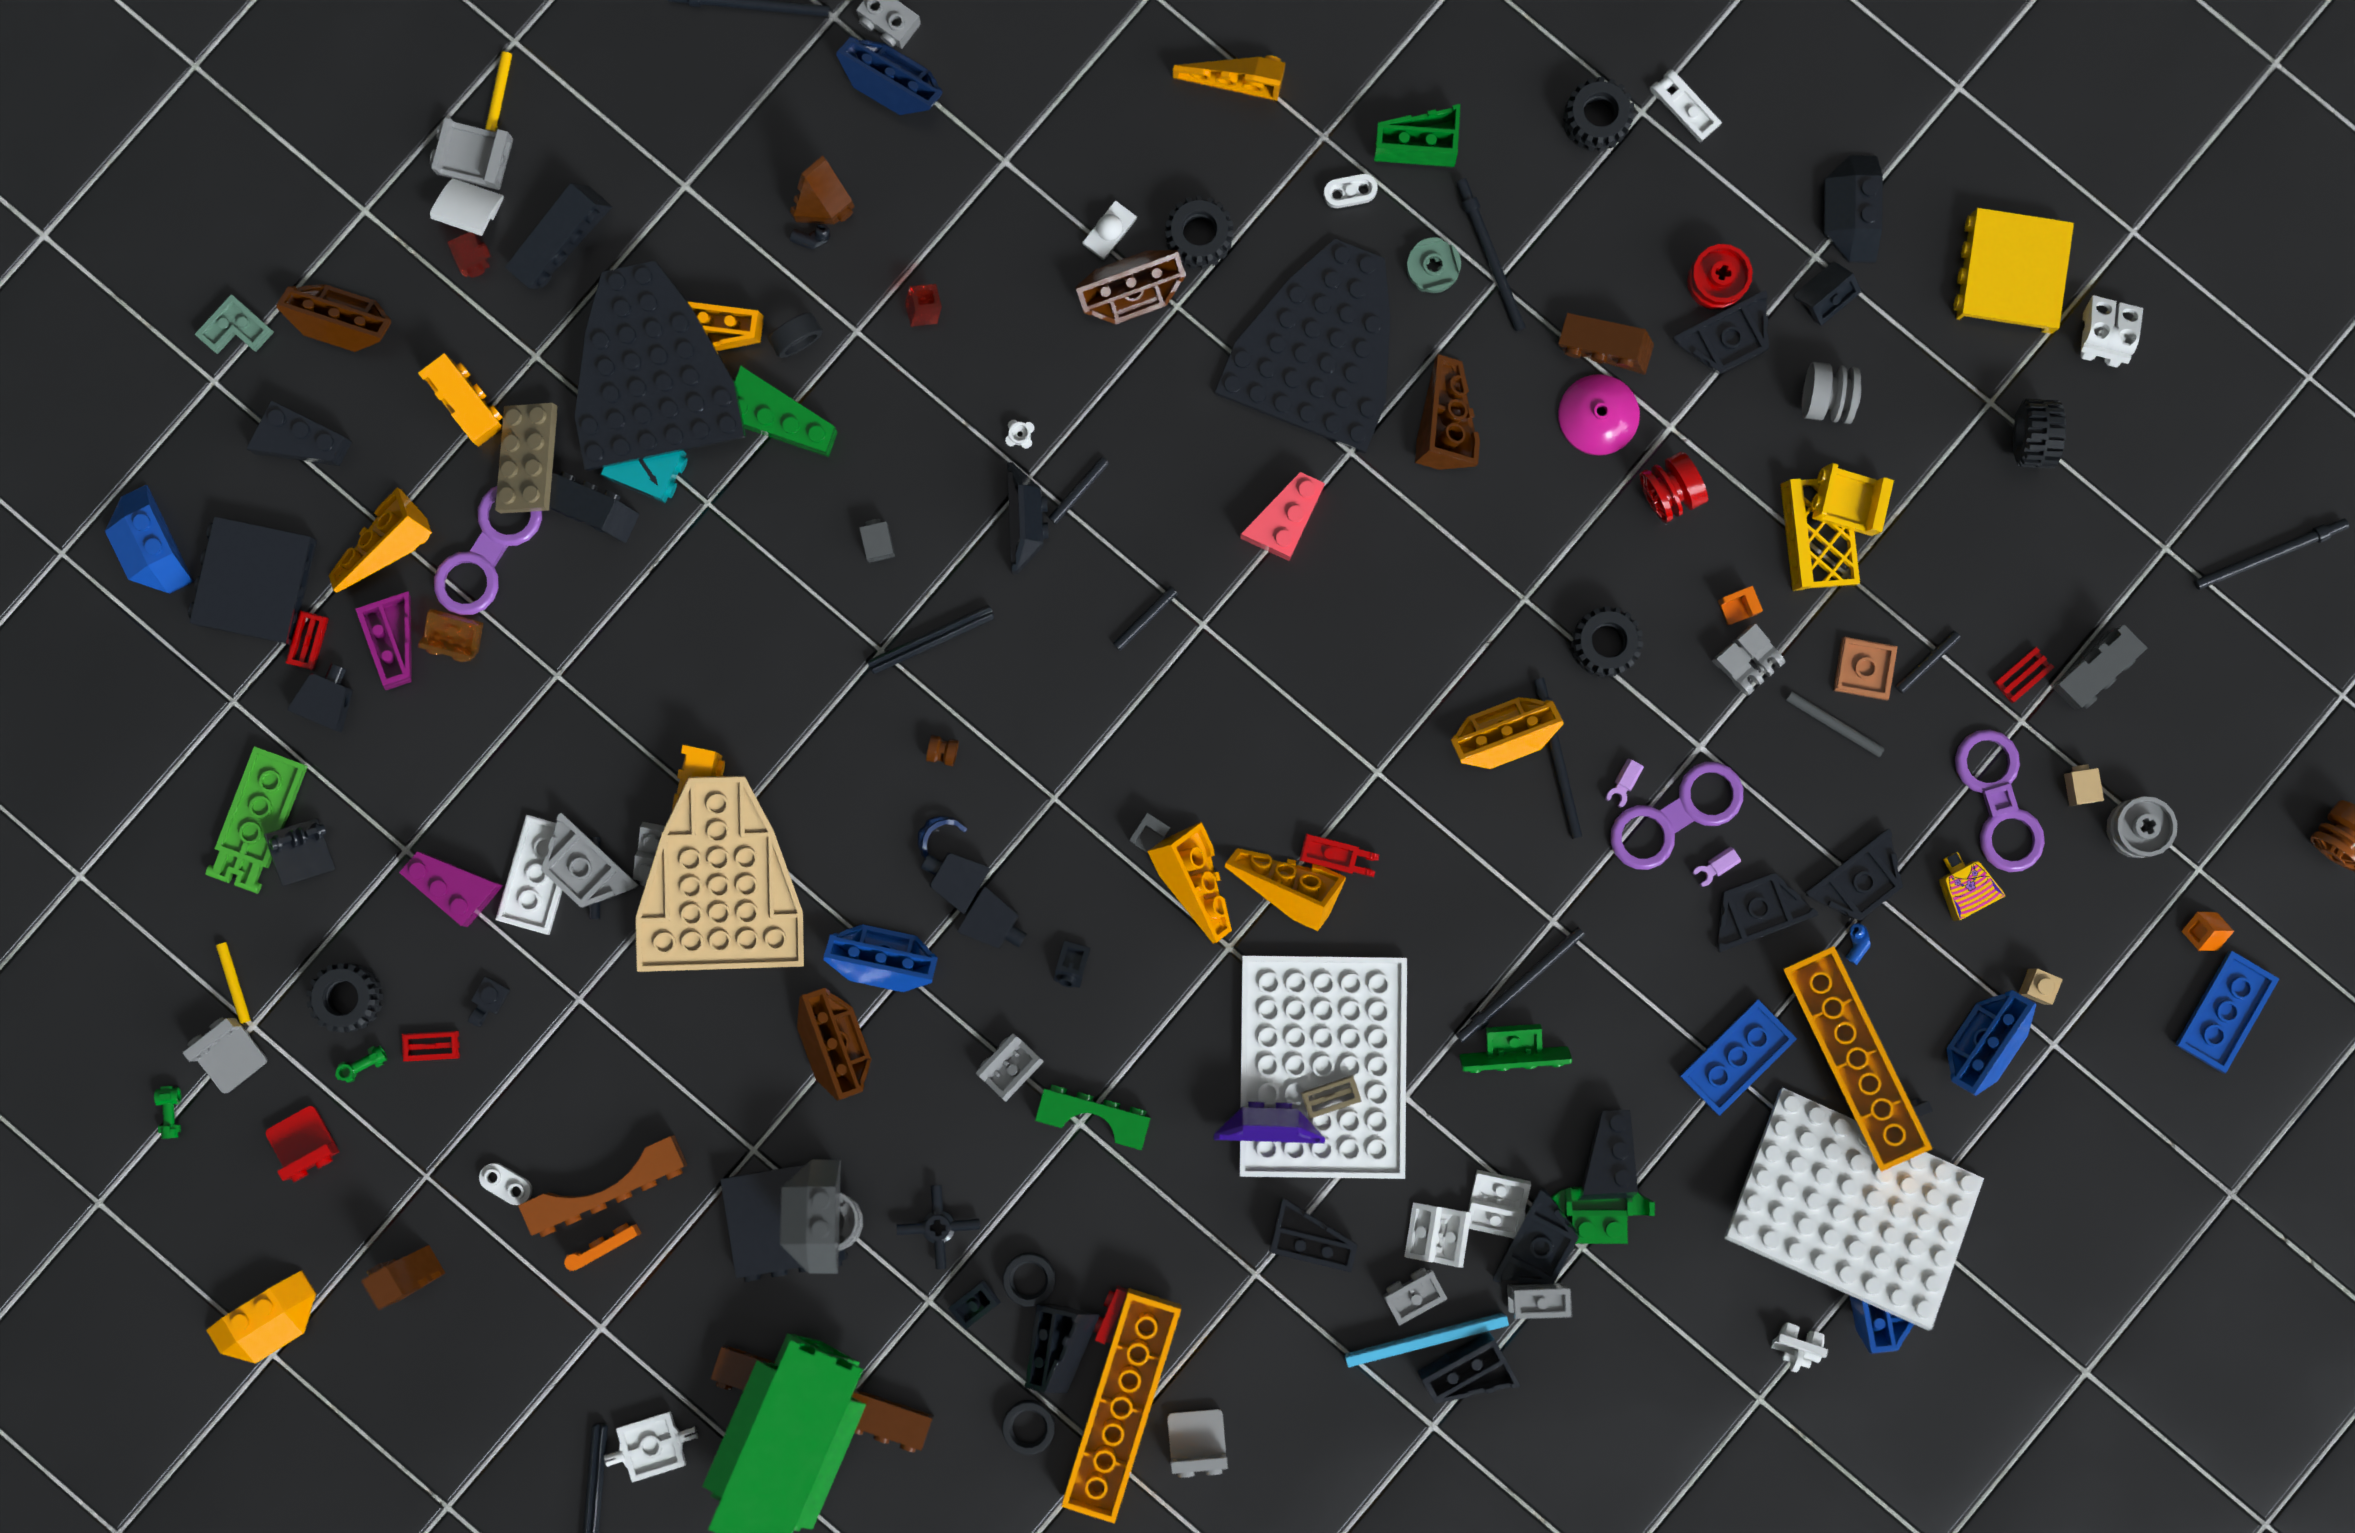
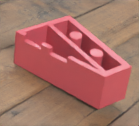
(1285, 518)

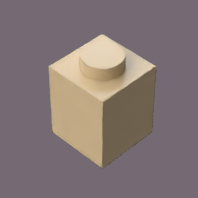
(2083, 785)
(2040, 986)

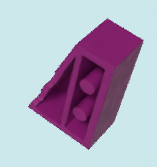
(389, 638)
(450, 887)

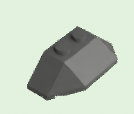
(812, 1216)

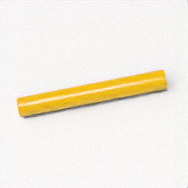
(498, 92)
(233, 983)

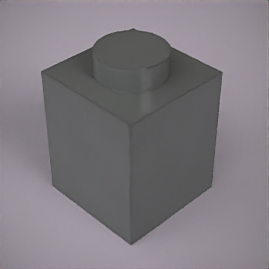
(877, 540)

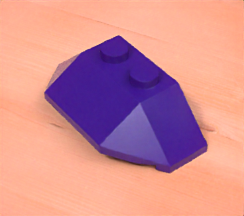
(1269, 1125)

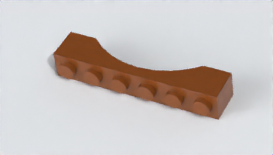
(552, 1209)

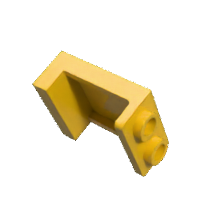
(1851, 500)

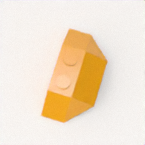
(1506, 732)
(266, 1320)

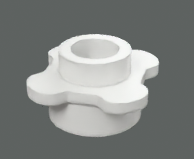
(1015, 427)

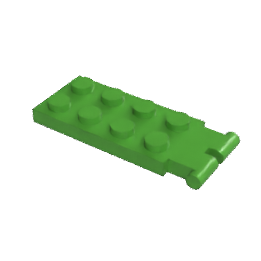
(257, 809)

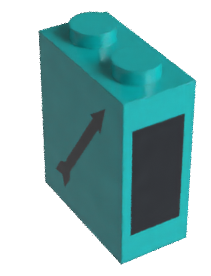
(649, 476)

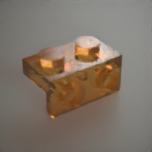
(451, 636)

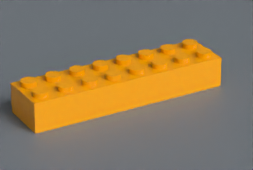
(1857, 1059)
(1121, 1405)

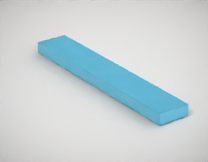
(1426, 1339)

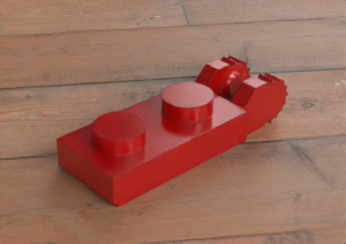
(1335, 855)

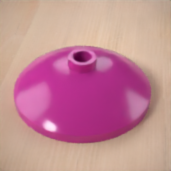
(1593, 432)

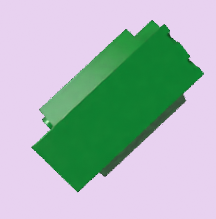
(785, 1440)

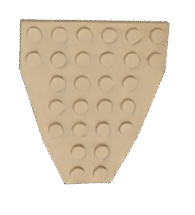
(718, 886)

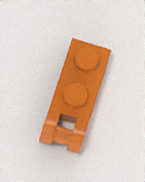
(601, 1247)

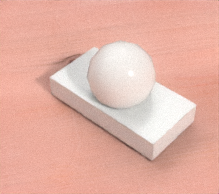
(1109, 230)

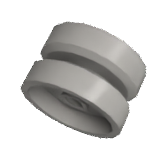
(2157, 822)

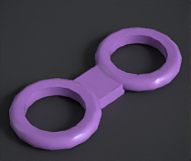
(484, 553)
(1999, 800)
(1677, 815)

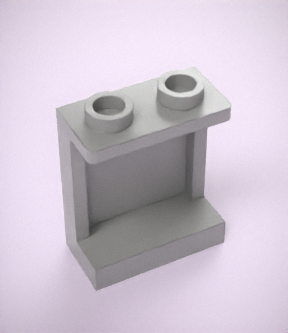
(471, 154)
(1539, 1300)

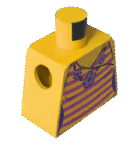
(1967, 887)

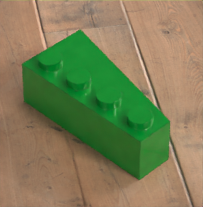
(780, 417)

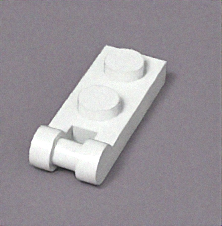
(1686, 106)

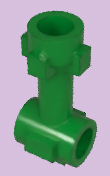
(348, 1072)
(167, 1097)

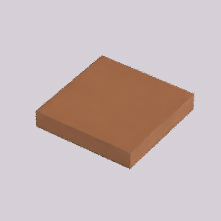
(1865, 668)

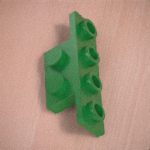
(1514, 1048)

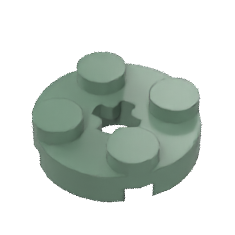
(1441, 252)

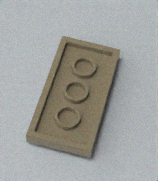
(526, 458)

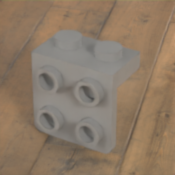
(226, 1054)
(1197, 1442)

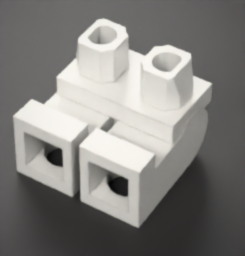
(2110, 333)

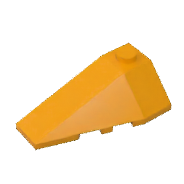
(1249, 76)
(393, 534)
(1296, 890)

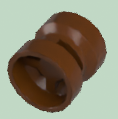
(942, 750)

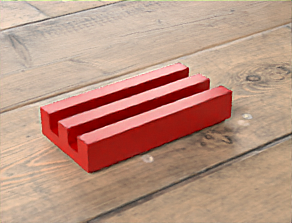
(323, 621)
(2041, 660)
(454, 1045)

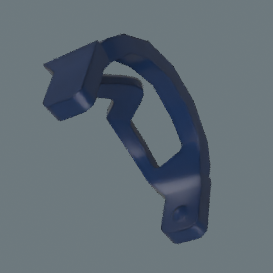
(931, 825)

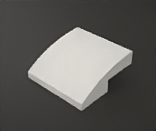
(466, 206)
(1498, 1203)
(1437, 1234)

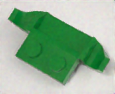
(1602, 1219)

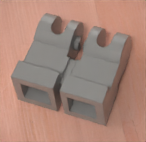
(1735, 657)

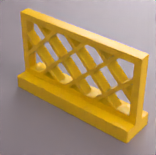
(1798, 541)

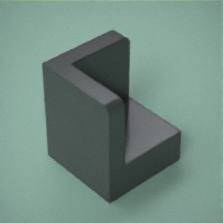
(1149, 833)

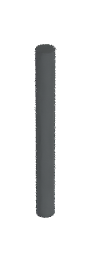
(1835, 724)

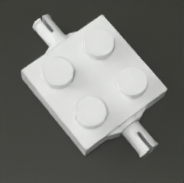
(651, 1446)

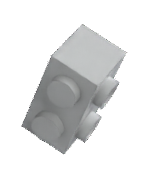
(890, 19)

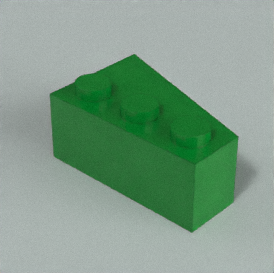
(1420, 139)

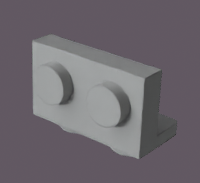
(1009, 1066)
(1414, 1296)

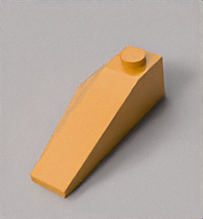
(1189, 873)

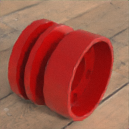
(1669, 489)

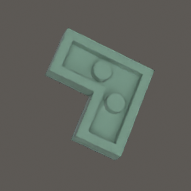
(230, 320)

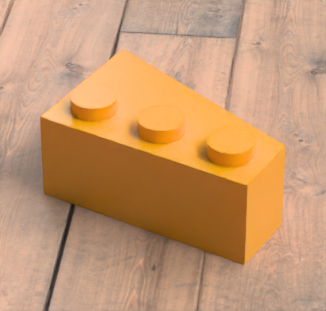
(729, 325)

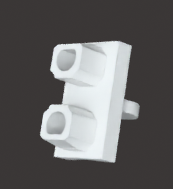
(1798, 1351)

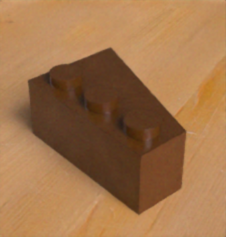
(1606, 342)
(398, 1279)

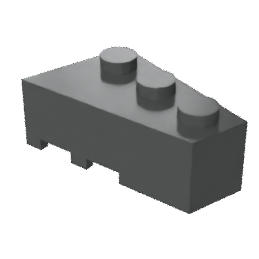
(2099, 667)

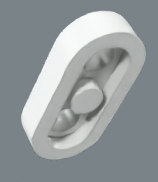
(1349, 189)
(505, 1183)

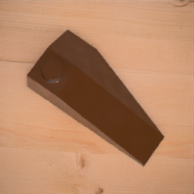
(821, 196)
(1446, 426)

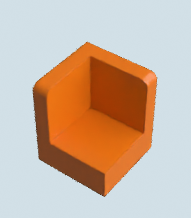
(1740, 605)
(2207, 931)

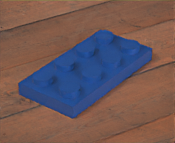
(2227, 1012)
(1738, 1057)

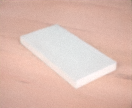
(529, 894)

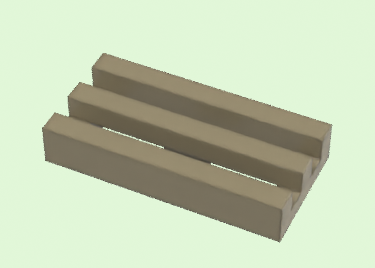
(1353, 1089)

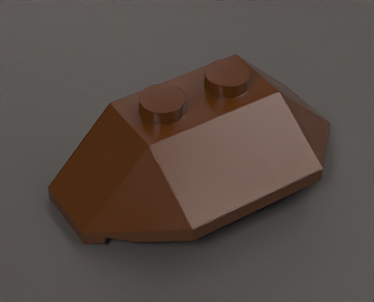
(1131, 285)
(334, 316)
(833, 1043)

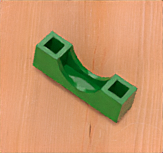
(1128, 1126)

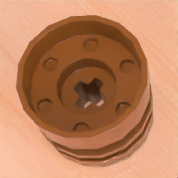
(2338, 839)

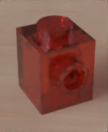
(470, 254)
(923, 305)

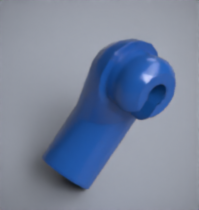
(1860, 941)

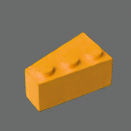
(462, 399)
(698, 764)

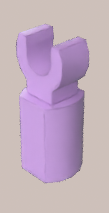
(1625, 781)
(1718, 865)

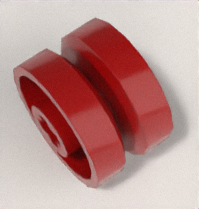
(1730, 265)

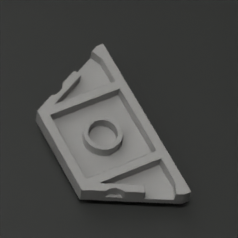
(582, 866)

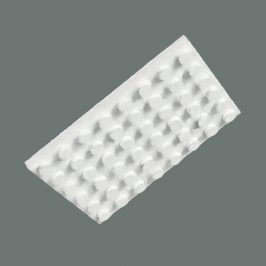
(1315, 1025)
(1834, 1216)

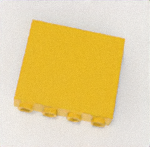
(2014, 269)

